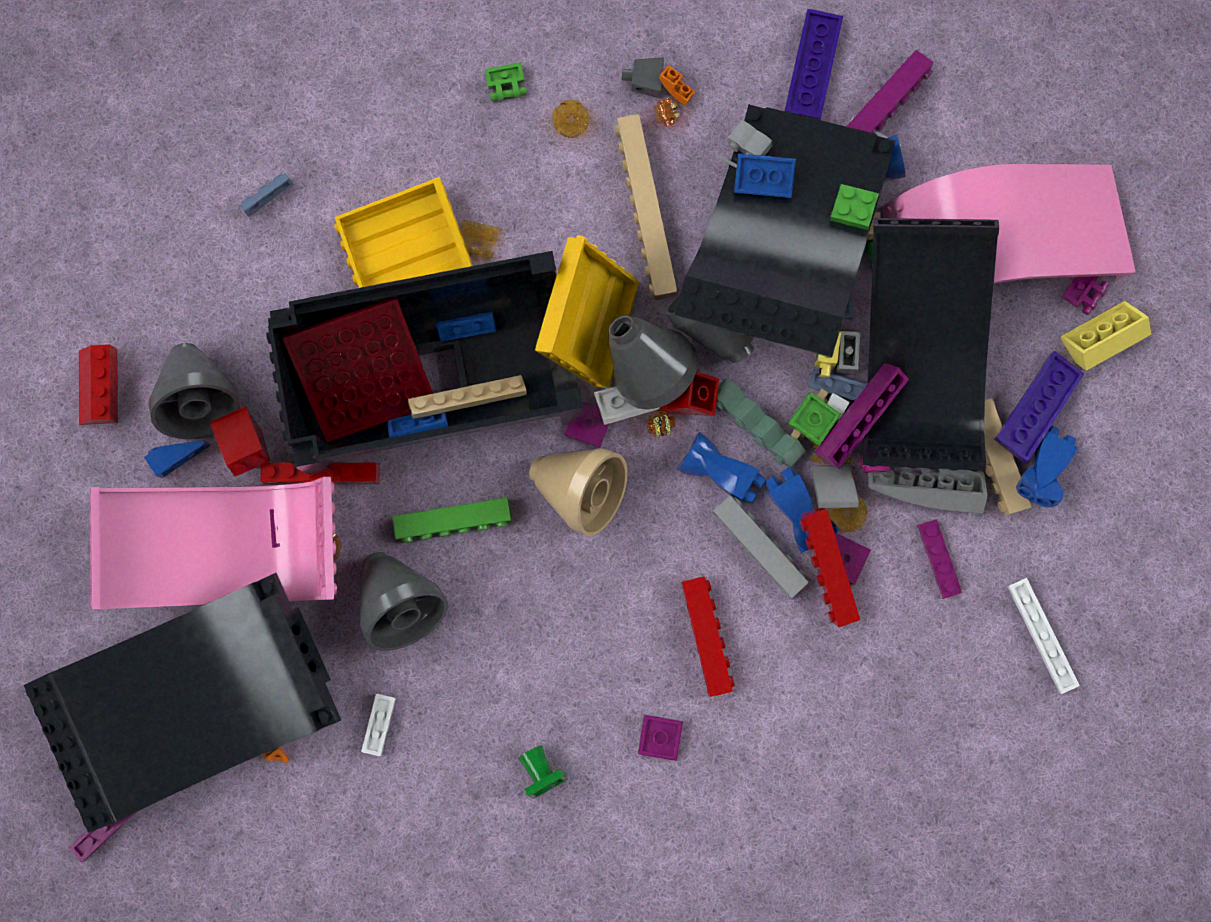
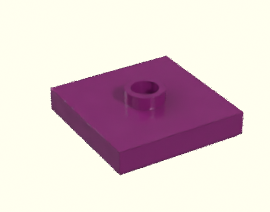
(591, 430)
(853, 557)
(660, 737)

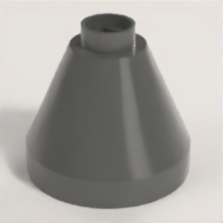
(718, 340)
(650, 362)
(190, 394)
(397, 603)

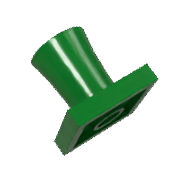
(540, 772)

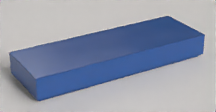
(466, 326)

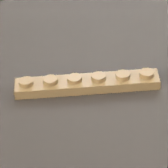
(467, 397)

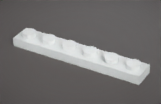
(1043, 636)

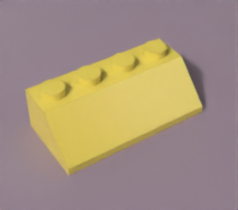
(1106, 335)

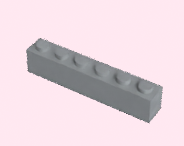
(760, 547)

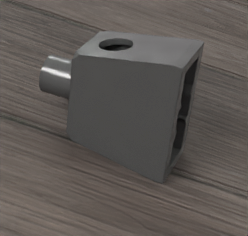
(645, 76)

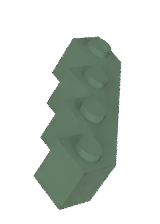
(760, 426)

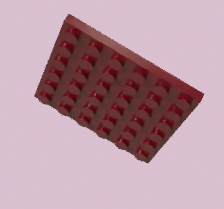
(358, 368)

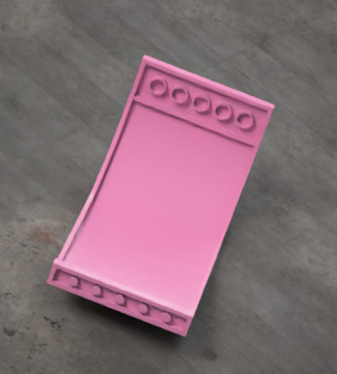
(1049, 217)
(209, 542)

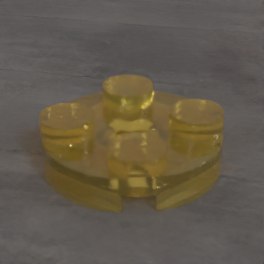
(573, 129)
(848, 524)

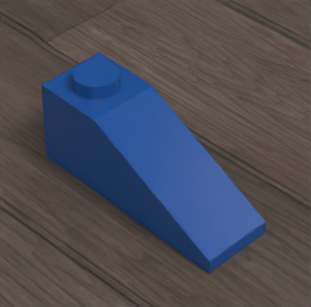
(170, 457)

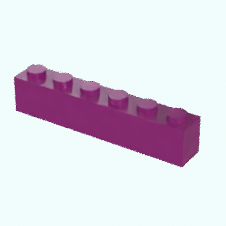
(893, 94)
(861, 415)

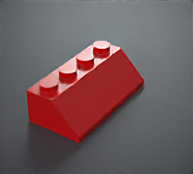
(98, 385)

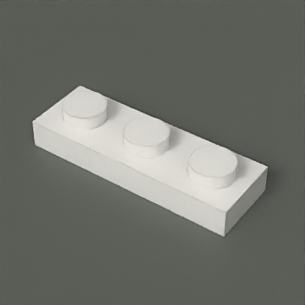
(378, 724)

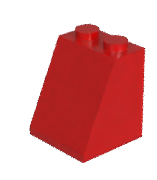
(697, 399)
(240, 441)

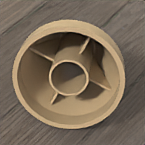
(582, 486)

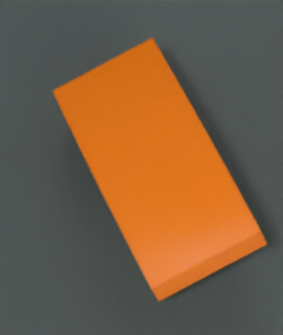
(672, 82)

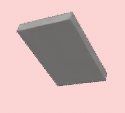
(834, 487)

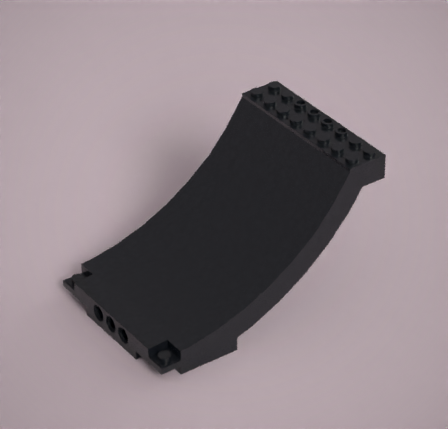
(780, 261)
(183, 702)

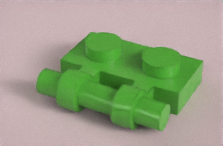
(504, 76)

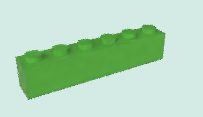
(451, 519)

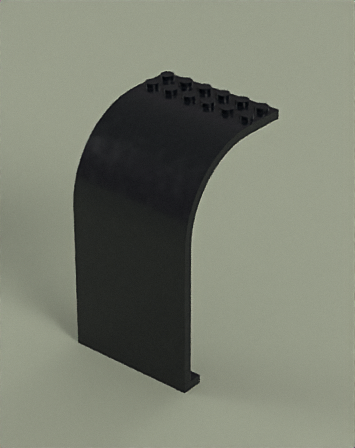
(934, 325)

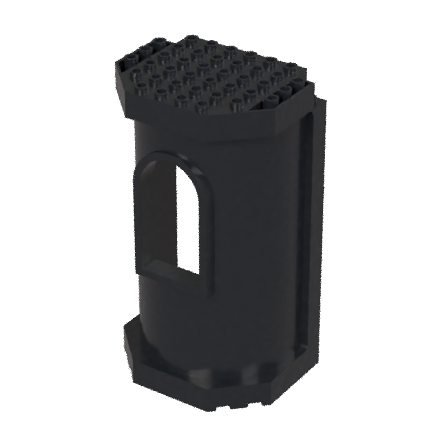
(510, 288)

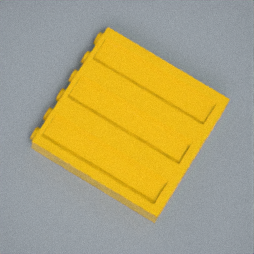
(403, 236)
(582, 306)

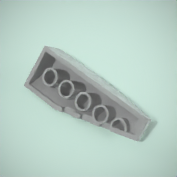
(940, 489)

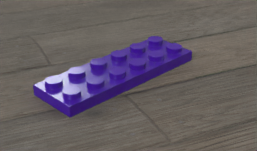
(813, 64)
(1039, 407)

